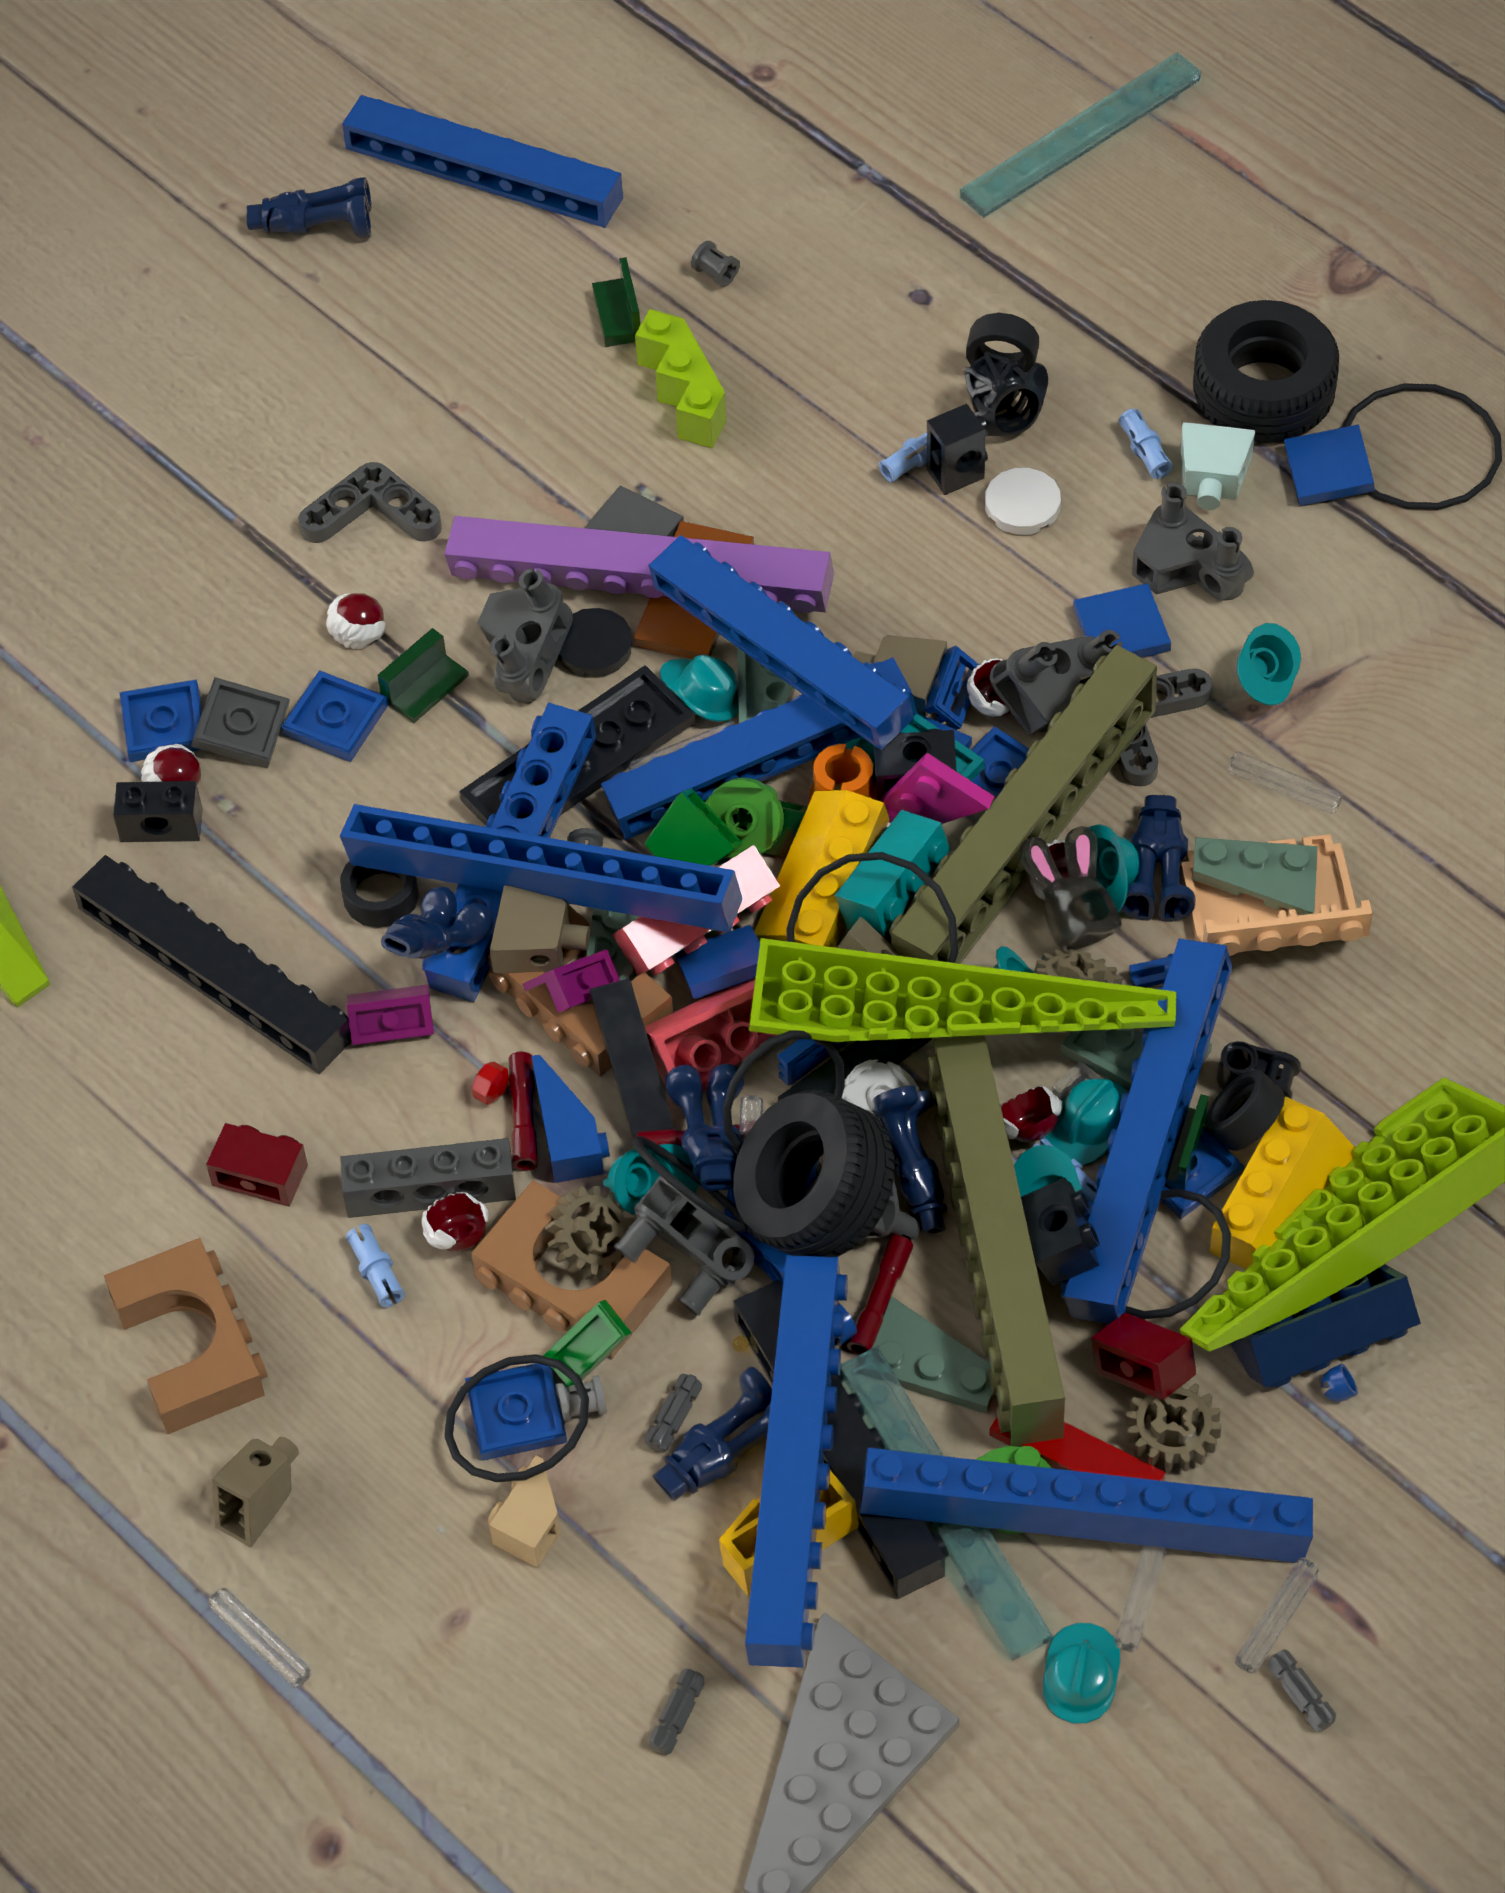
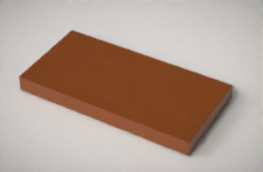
(670, 627)

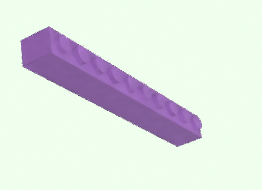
(621, 560)

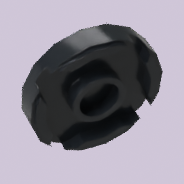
(596, 643)

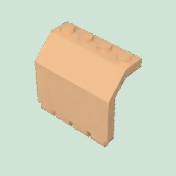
(1249, 925)

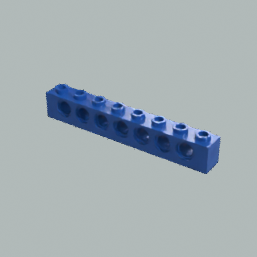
(557, 728)

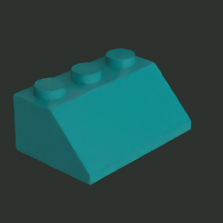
(884, 890)

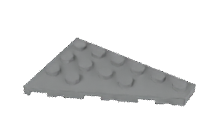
(845, 1757)

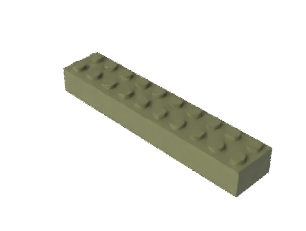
(1034, 803)
(996, 1241)

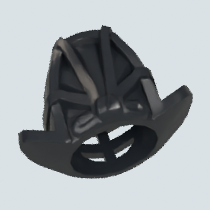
(994, 385)

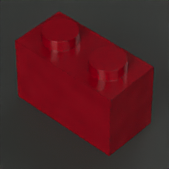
(257, 1164)
(1143, 1356)

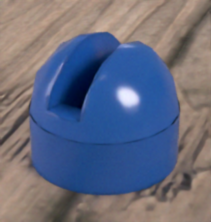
(1340, 1382)

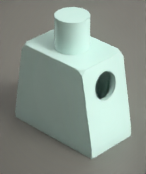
(1214, 462)

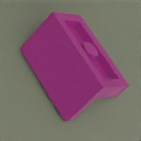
(571, 982)
(390, 1014)

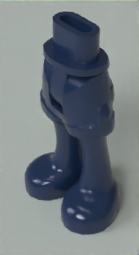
(301, 210)
(1161, 840)
(438, 926)
(706, 1146)
(917, 1172)
(704, 1452)

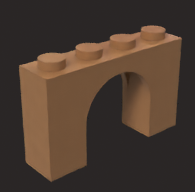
(579, 1025)
(510, 1259)
(188, 1281)

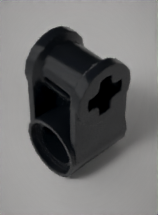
(1257, 1058)

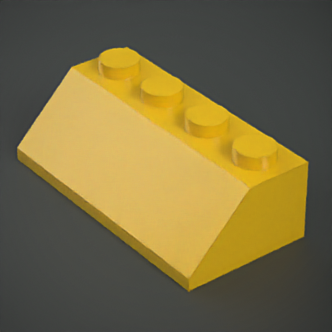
(831, 828)
(1281, 1174)

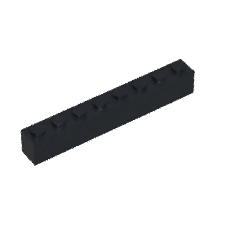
(213, 963)
(900, 1546)

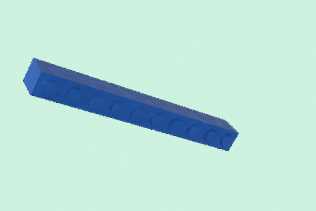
(544, 865)
(1149, 1130)
(795, 1463)
(1086, 1505)

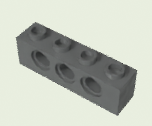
(419, 1176)

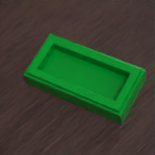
(589, 1341)

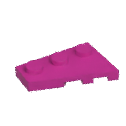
(935, 793)

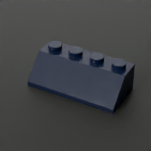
(1339, 1325)

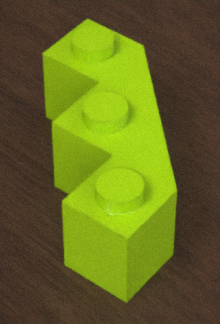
(682, 377)

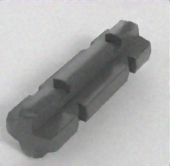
(673, 1412)
(1302, 1690)
(676, 1711)

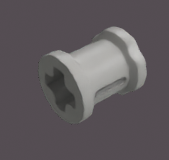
(570, 1400)

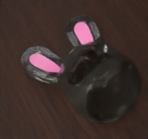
(1077, 906)

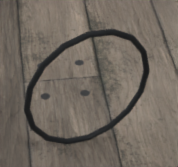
(1451, 393)
(888, 858)

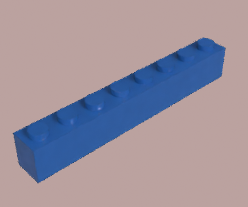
(483, 161)
(782, 641)
(752, 749)

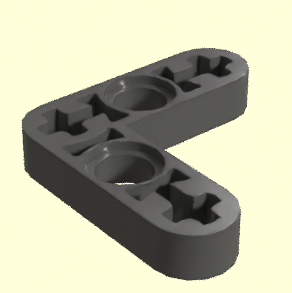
(374, 495)
(1185, 701)

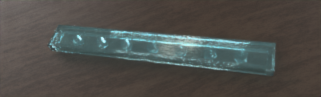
(1080, 135)
(970, 1547)

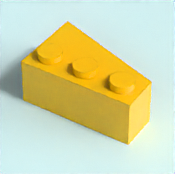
(740, 1538)

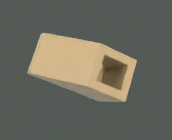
(527, 1519)

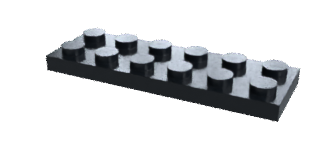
(628, 724)

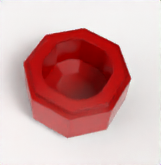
(490, 1083)

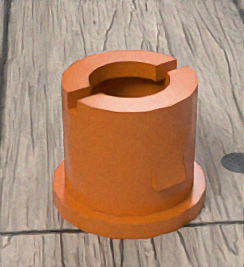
(844, 766)

